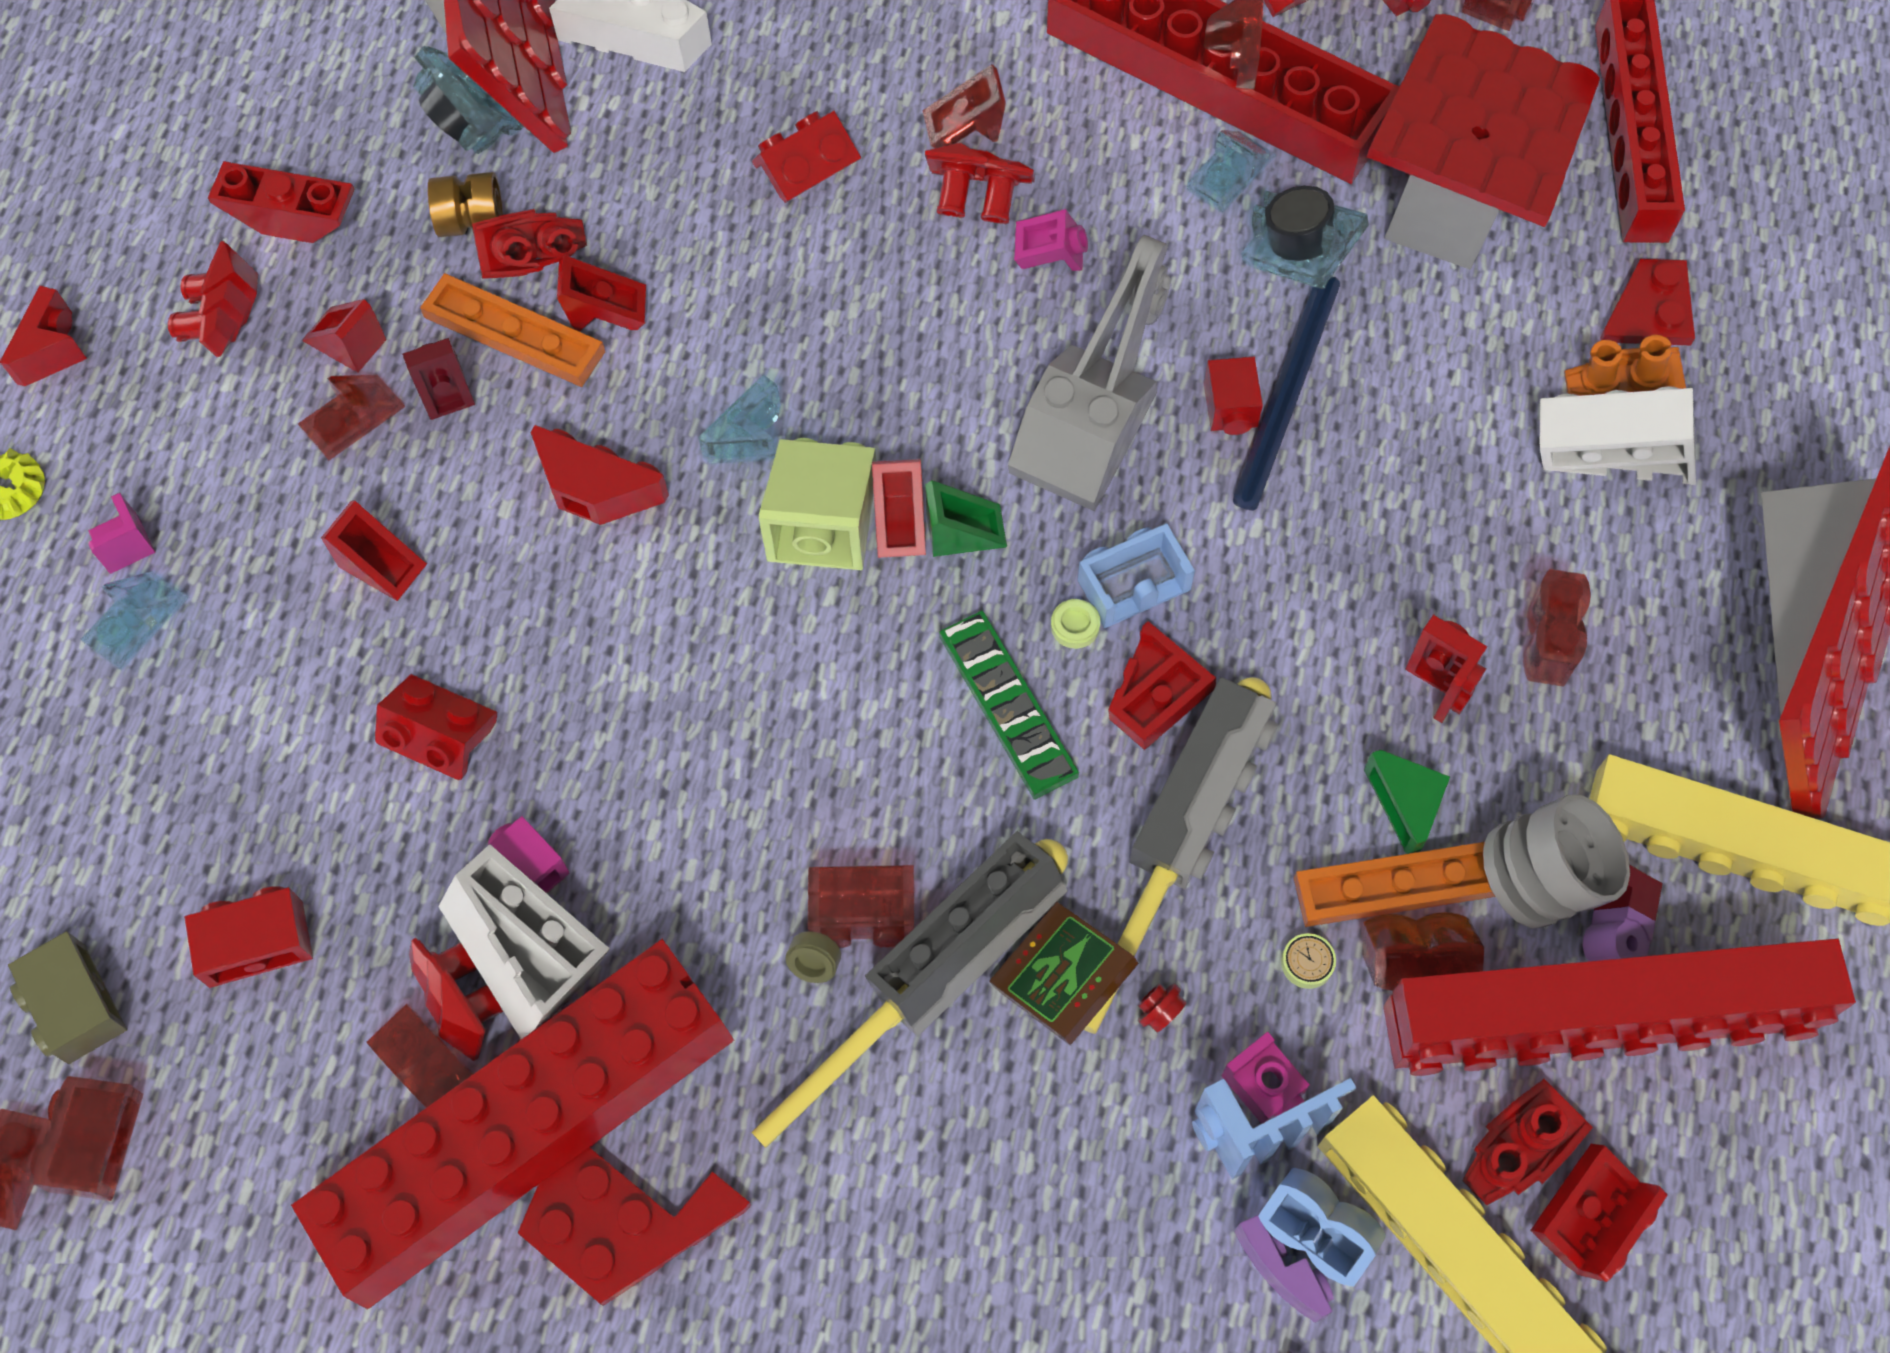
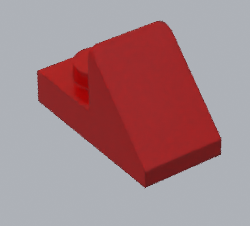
(596, 293)
(41, 340)

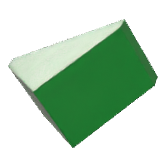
(962, 521)
(1408, 796)

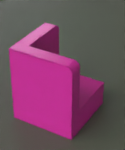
(121, 538)

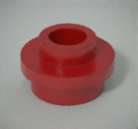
(1160, 1006)

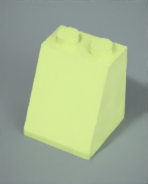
(818, 504)

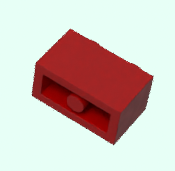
(248, 936)

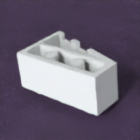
(649, 30)
(1620, 431)
(519, 939)

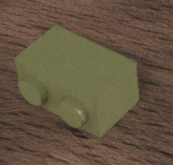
(65, 999)

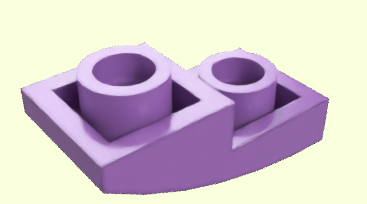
(1297, 1283)

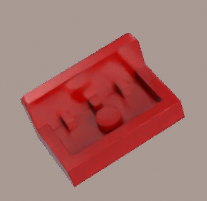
(807, 156)
(1448, 662)
(432, 725)
(1598, 1215)

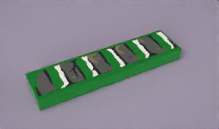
(1008, 705)

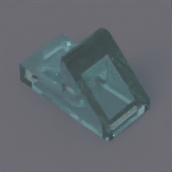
(1230, 169)
(740, 430)
(138, 613)

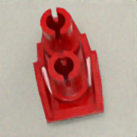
(962, 164)
(513, 240)
(225, 300)
(456, 1015)
(1525, 1144)

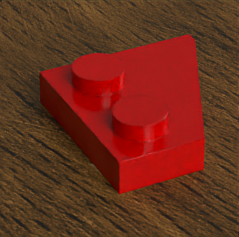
(1654, 304)
(1157, 688)

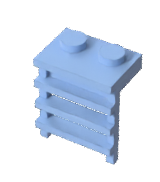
(1226, 1128)

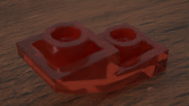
(418, 1056)

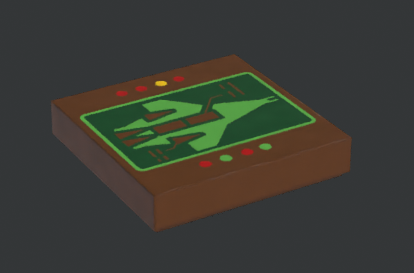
(1064, 973)

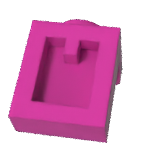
(1050, 240)

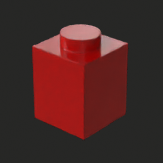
(1233, 395)

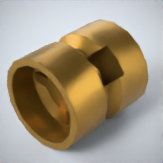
(458, 203)

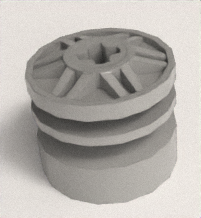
(1556, 861)

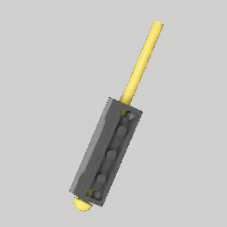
(1198, 799)
(943, 957)

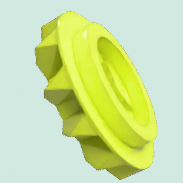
(26, 477)

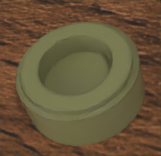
(813, 957)

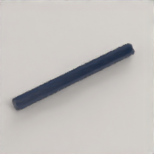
(1285, 396)

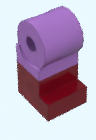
(1626, 924)

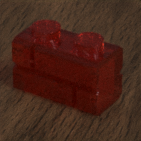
(862, 903)

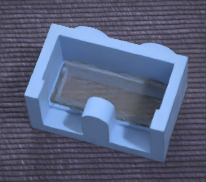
(1135, 574)

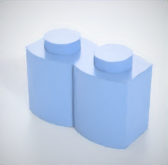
(1333, 1233)

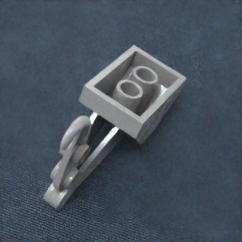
(1088, 405)

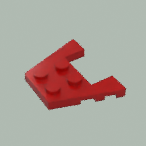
(612, 1232)

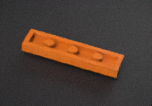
(513, 330)
(1392, 884)

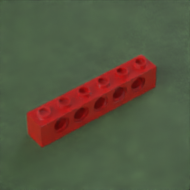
(1639, 121)

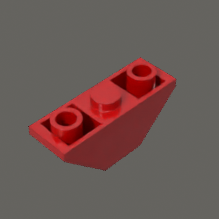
(281, 201)
(595, 479)

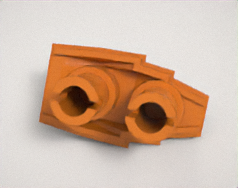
(1629, 369)

